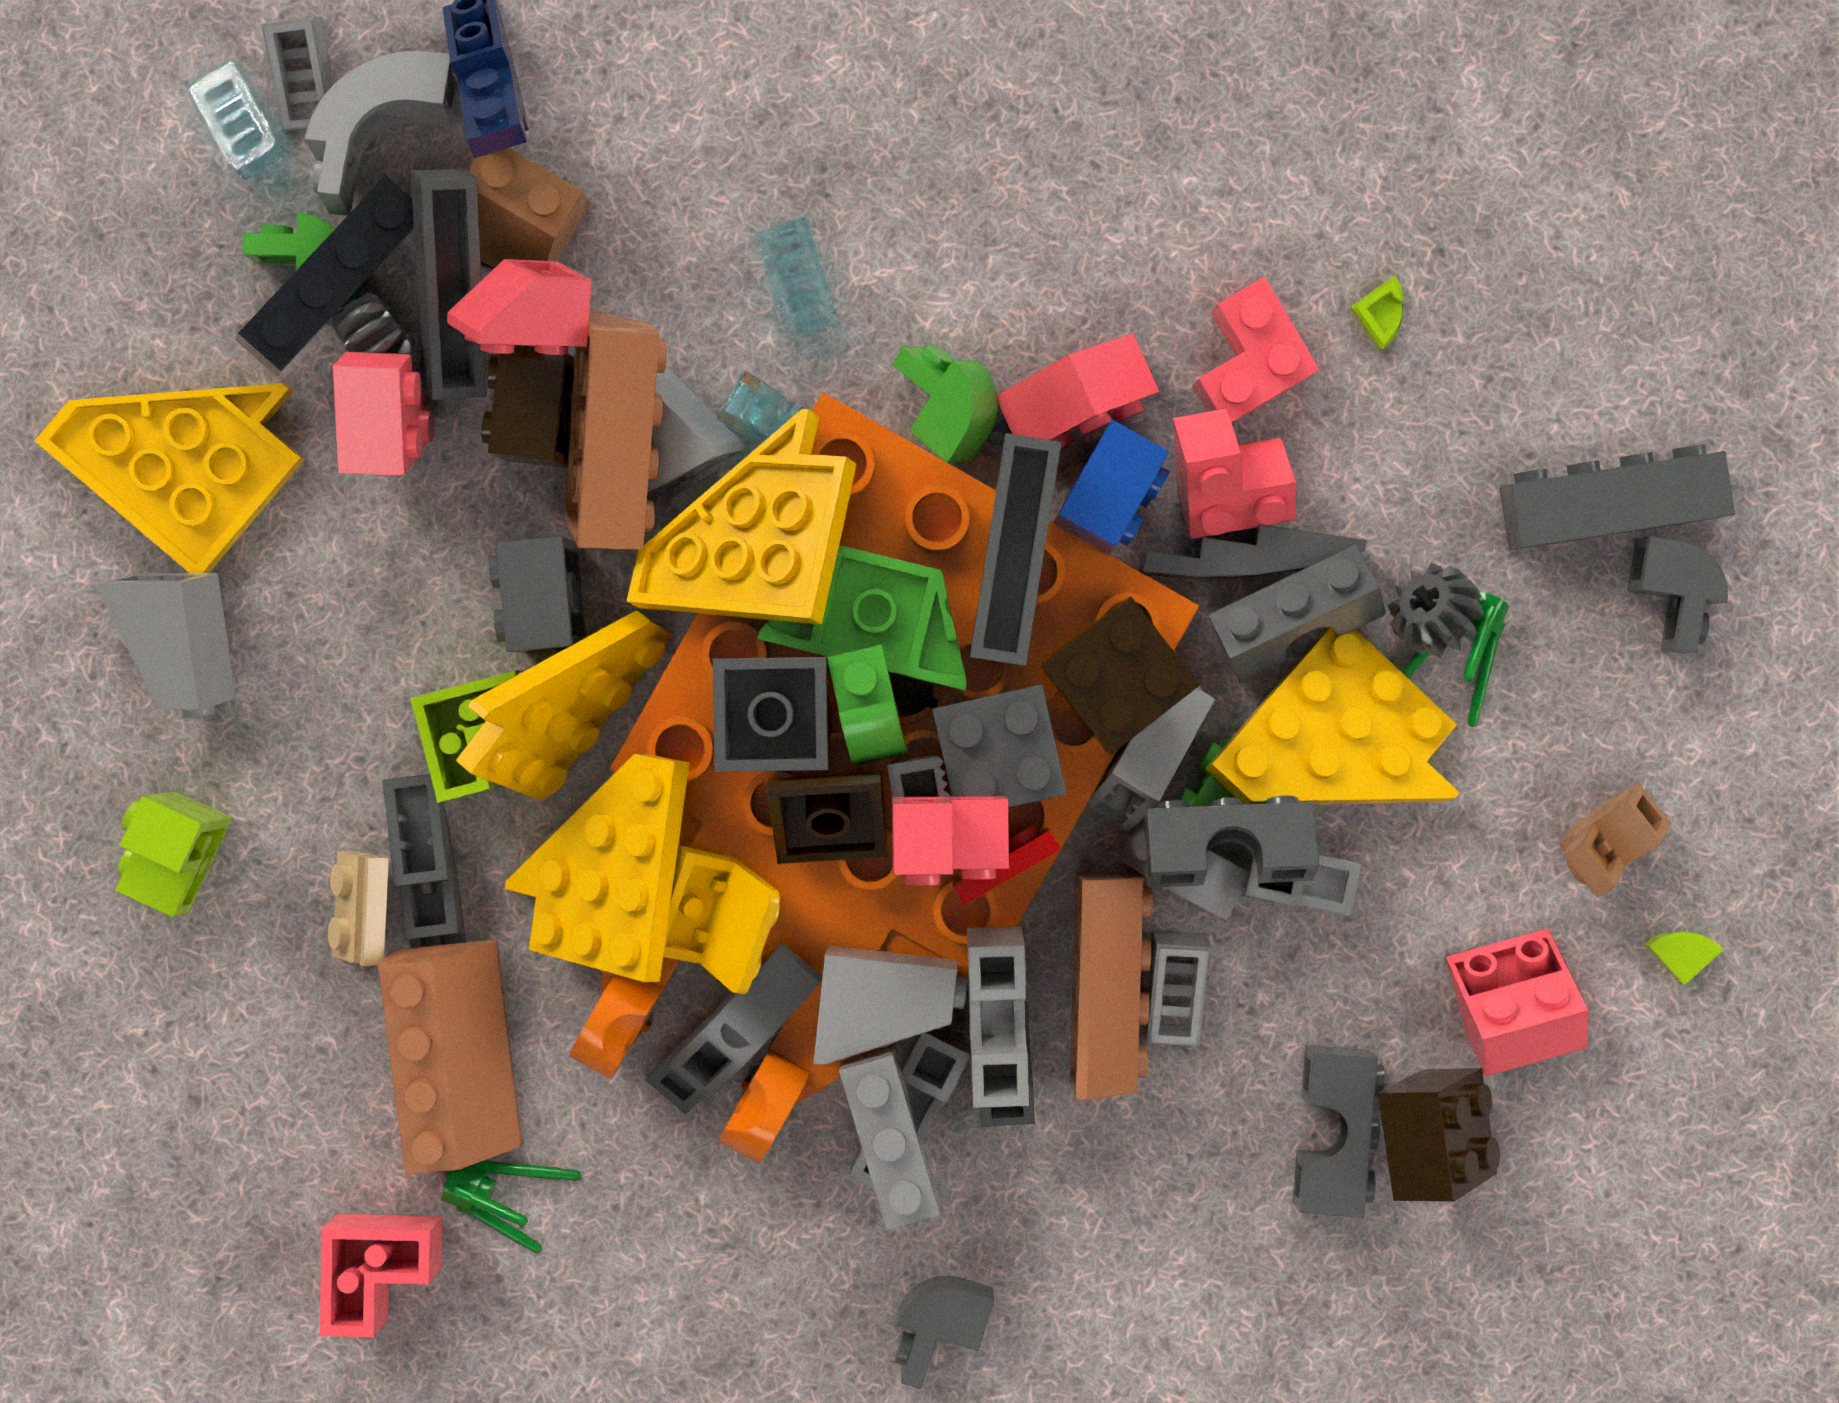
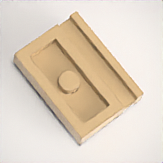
(360, 907)

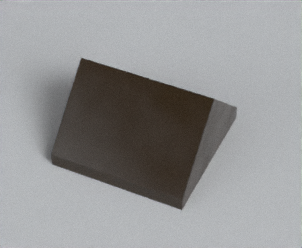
(828, 817)

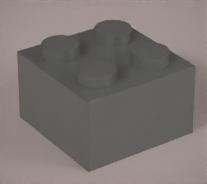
(538, 594)
(771, 714)
(1001, 747)

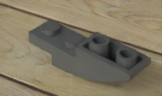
(734, 1030)

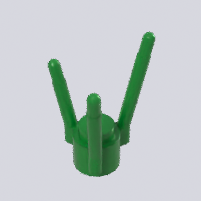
(1483, 649)
(473, 1190)

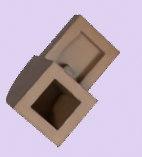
(1613, 837)

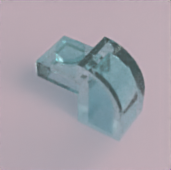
(756, 410)

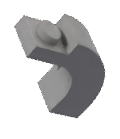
(366, 103)

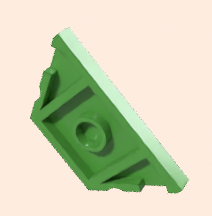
(883, 604)

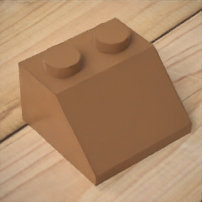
(523, 209)

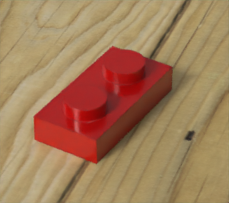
(1025, 851)

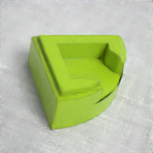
(1381, 312)
(1683, 953)

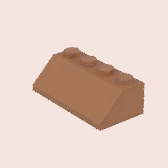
(612, 433)
(1107, 984)
(449, 1055)

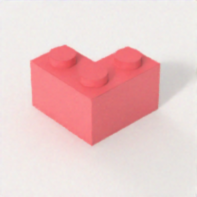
(1266, 349)
(1080, 392)
(379, 413)
(1226, 483)
(949, 834)
(365, 1256)

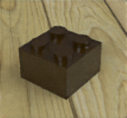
(529, 407)
(1119, 675)
(1438, 1134)

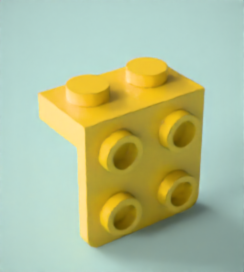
(720, 916)

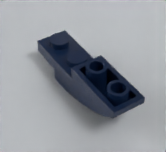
(485, 76)

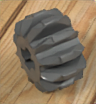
(371, 327)
(1436, 610)

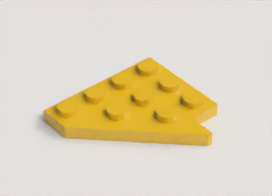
(179, 463)
(755, 539)
(557, 707)
(1339, 733)
(611, 872)

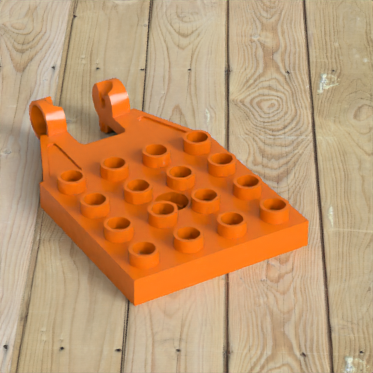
(928, 515)

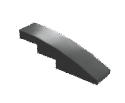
(1270, 552)
(423, 862)

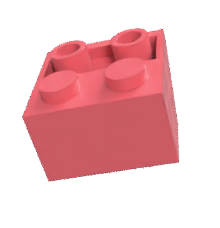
(526, 306)
(1518, 1002)

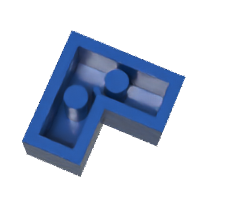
(1111, 486)

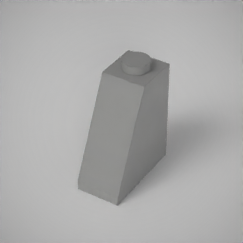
(688, 436)
(175, 637)
(1148, 763)
(882, 999)

